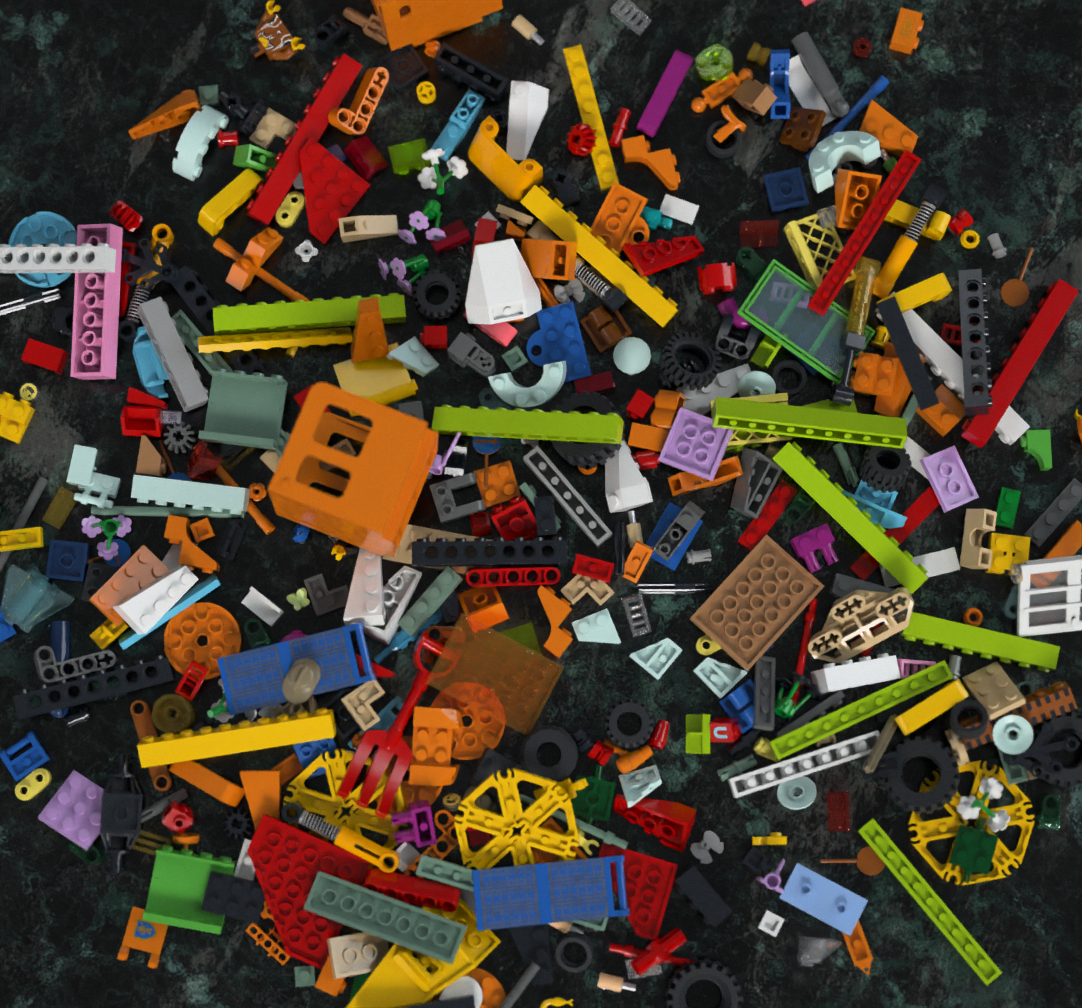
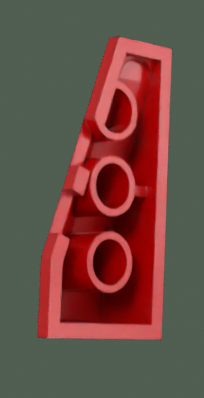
(664, 819)

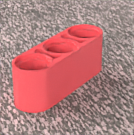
(501, 332)

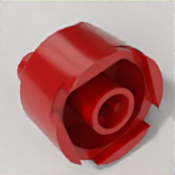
(717, 277)

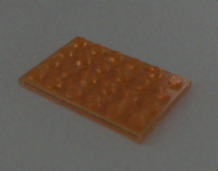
(494, 674)

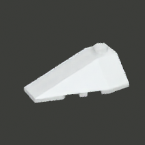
(526, 112)

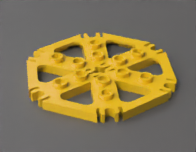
(328, 805)
(512, 812)
(949, 826)

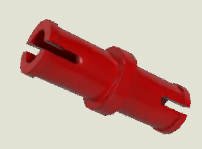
(619, 127)

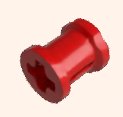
(228, 138)

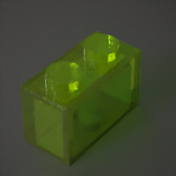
(408, 156)

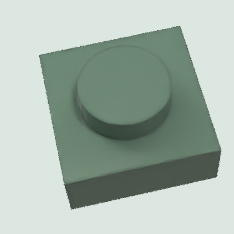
(209, 95)
(514, 359)
(305, 975)

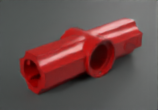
(658, 951)

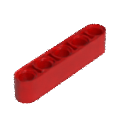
(503, 572)
(413, 890)

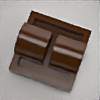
(802, 128)
(605, 328)

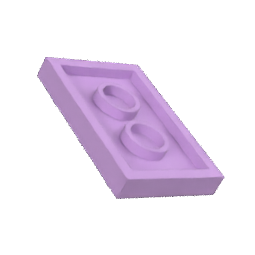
(949, 478)

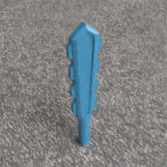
(401, 639)

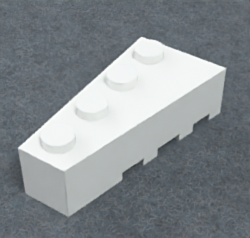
(366, 591)
(154, 600)
(856, 674)

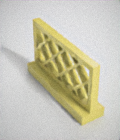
(804, 254)
(780, 398)

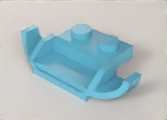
(149, 365)
(877, 505)

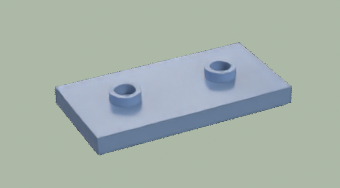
(823, 899)

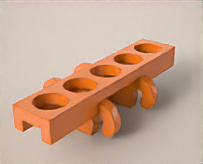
(266, 937)

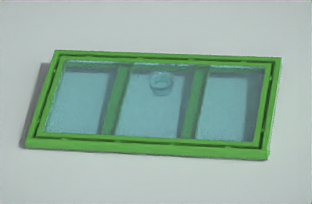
(781, 311)

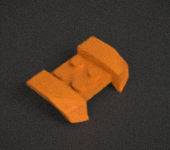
(433, 746)

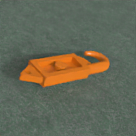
(859, 948)

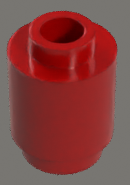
(646, 459)

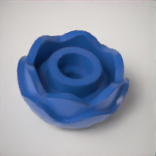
(300, 533)

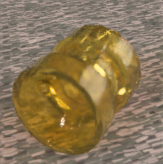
(759, 54)

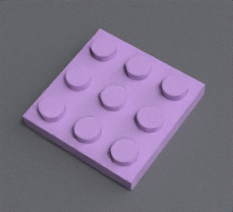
(695, 444)
(75, 810)

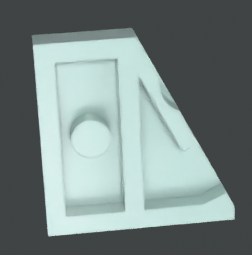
(596, 628)
(719, 676)
(639, 783)

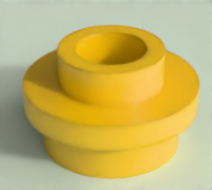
(969, 233)

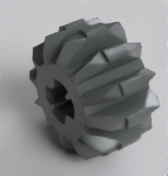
(182, 444)

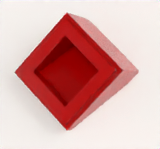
(480, 524)

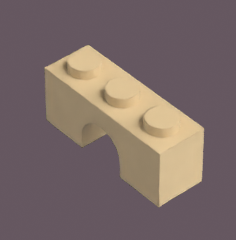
(976, 525)

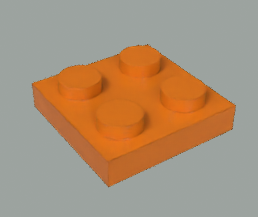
(501, 484)

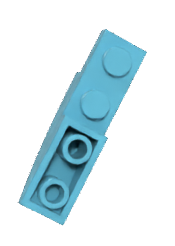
(459, 124)

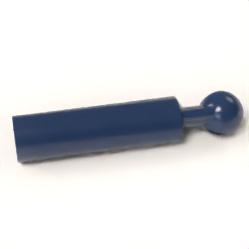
(61, 647)

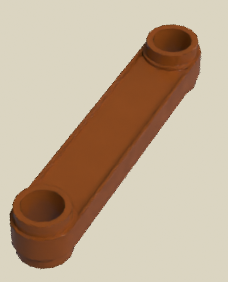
(146, 727)

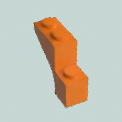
(660, 162)
(255, 255)
(687, 483)
(191, 555)
(556, 611)

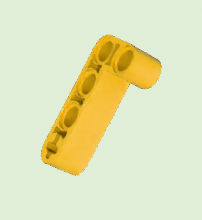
(228, 200)
(903, 214)
(922, 292)
(931, 706)

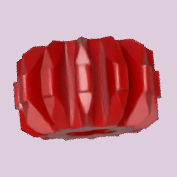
(581, 139)
(126, 216)

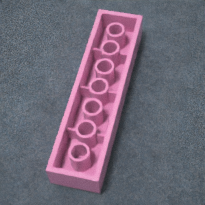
(96, 309)

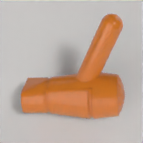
(629, 760)

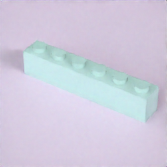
(190, 493)

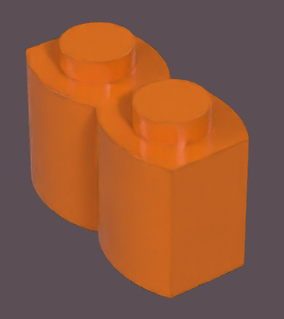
(666, 408)

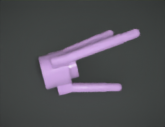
(440, 461)
(773, 879)

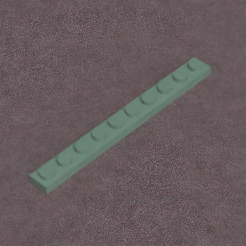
(211, 360)
(462, 877)

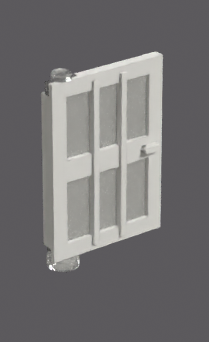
(1048, 595)

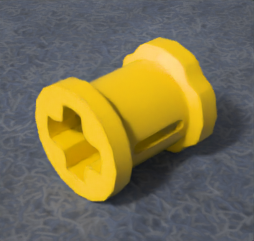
(881, 338)

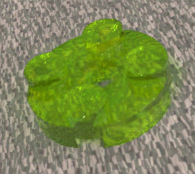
(711, 54)

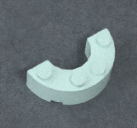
(195, 140)
(838, 149)
(522, 396)

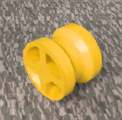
(426, 88)

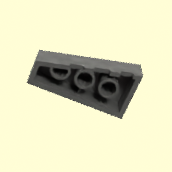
(844, 585)

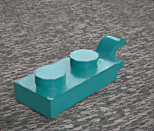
(654, 219)

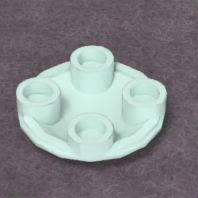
(631, 355)

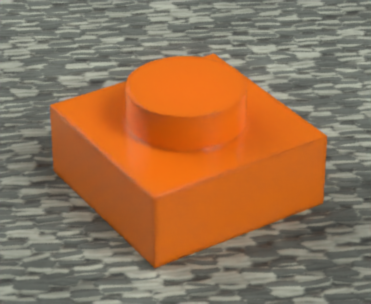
(202, 530)

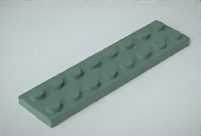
(385, 917)

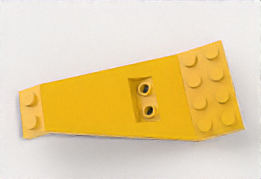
(404, 979)

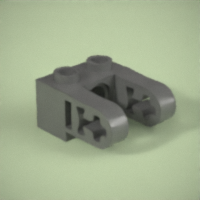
(467, 352)
(445, 502)

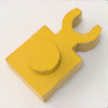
(774, 839)

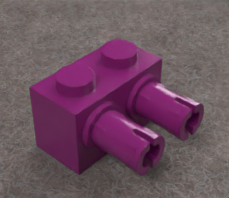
(809, 542)
(422, 824)

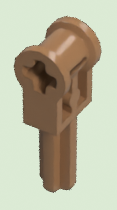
(371, 25)

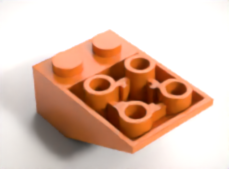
(550, 258)

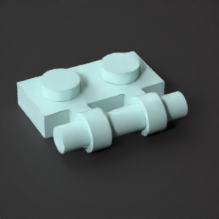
(100, 484)

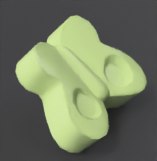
(299, 599)

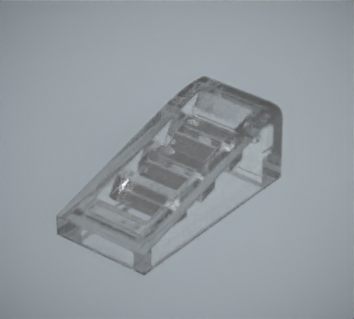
(634, 10)
(637, 597)

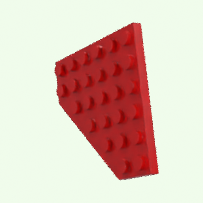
(286, 869)

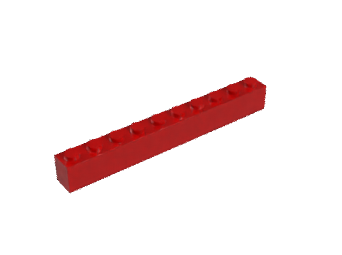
(313, 125)
(1022, 359)

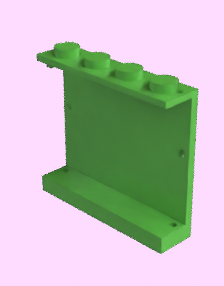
(180, 887)

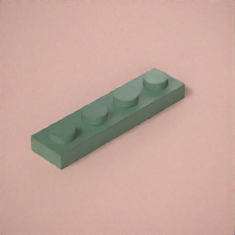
(430, 601)

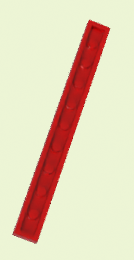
(864, 233)

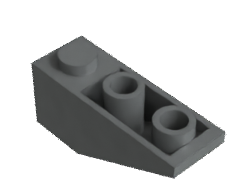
(678, 530)

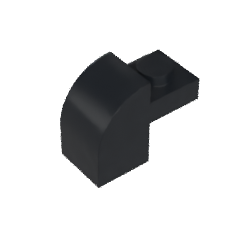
(457, 460)

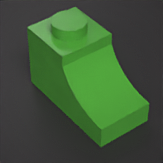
(1039, 445)

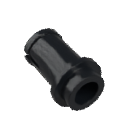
(81, 715)

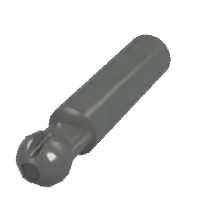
(820, 74)

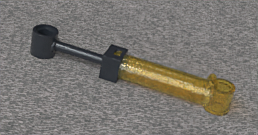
(854, 339)

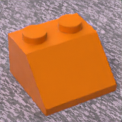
(946, 413)
(483, 605)

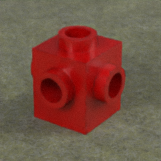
(177, 817)

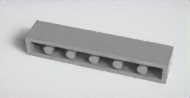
(173, 354)
(567, 496)

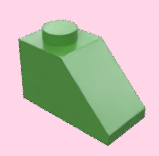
(255, 158)

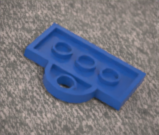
(560, 341)

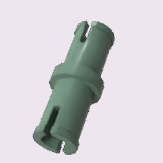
(737, 767)

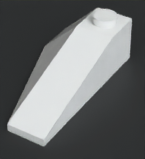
(624, 483)
(397, 596)

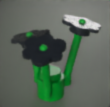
(784, 706)

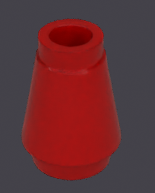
(659, 735)

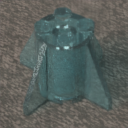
(30, 597)

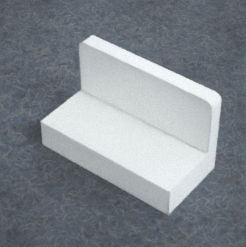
(262, 606)

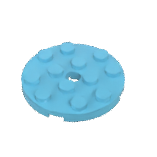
(43, 229)

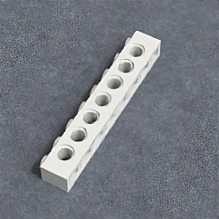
(20, 263)
(803, 764)

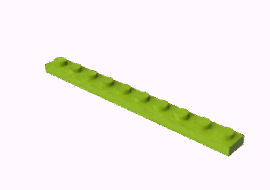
(860, 710)
(929, 901)

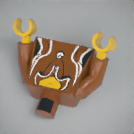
(274, 37)

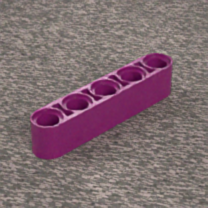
(664, 93)

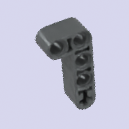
(75, 663)

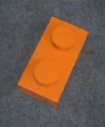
(637, 561)

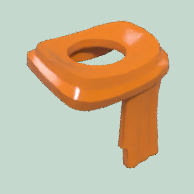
(734, 123)

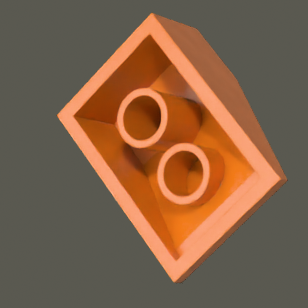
(854, 196)

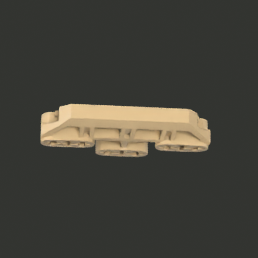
(858, 621)

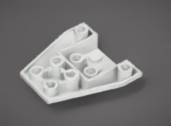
(500, 285)

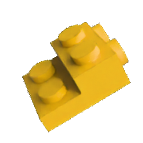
(14, 417)

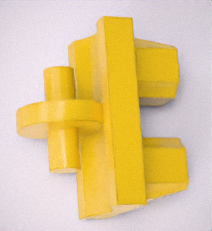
(107, 633)

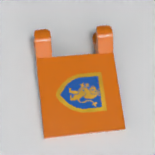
(143, 936)

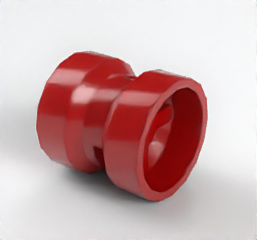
(960, 221)
(603, 756)

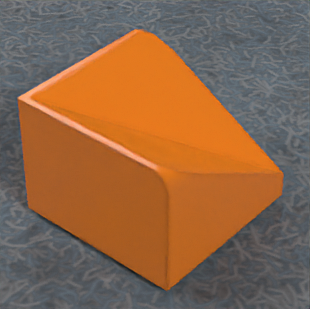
(515, 232)

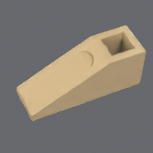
(367, 227)

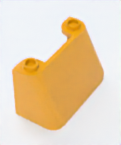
(499, 167)

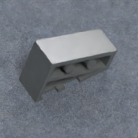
(755, 484)

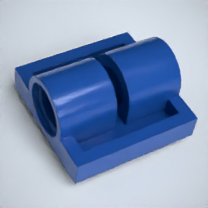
(740, 705)
(309, 751)

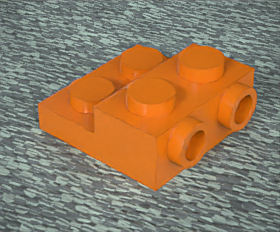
(875, 374)

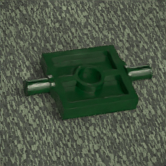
(594, 800)
(973, 849)

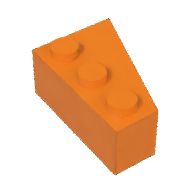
(890, 132)
(369, 332)

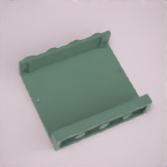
(245, 409)

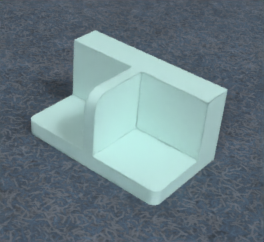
(82, 465)

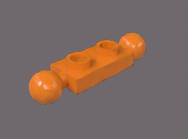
(721, 90)

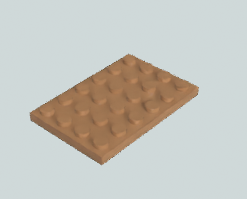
(756, 602)

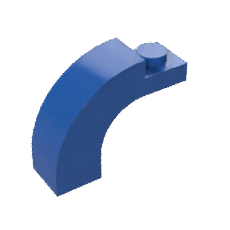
(779, 80)

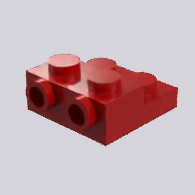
(514, 520)

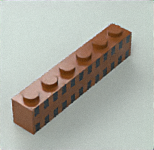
(1038, 707)

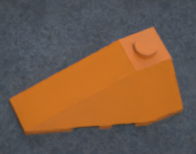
(173, 113)

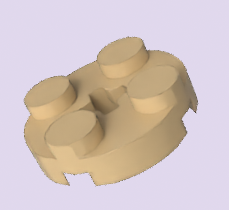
(957, 748)

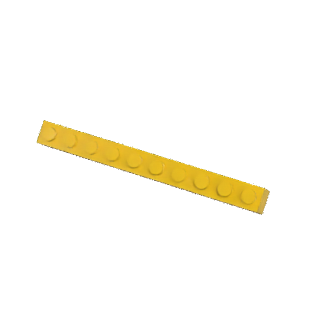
(599, 256)
(237, 738)

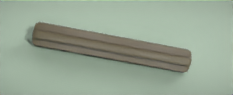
(880, 745)

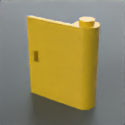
(376, 379)

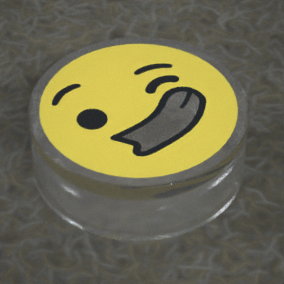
(29, 392)
(451, 801)

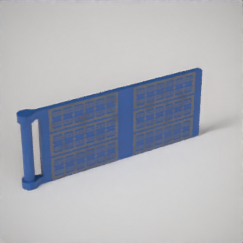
(257, 675)
(548, 893)

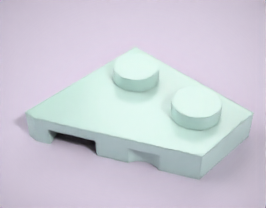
(414, 357)
(657, 657)

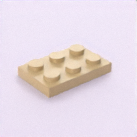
(994, 690)
(356, 954)

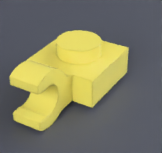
(585, 843)

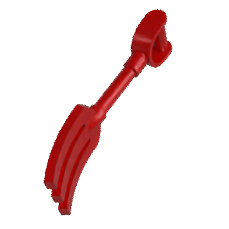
(388, 743)

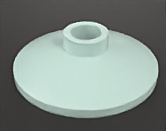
(756, 381)
(1014, 744)
(799, 786)

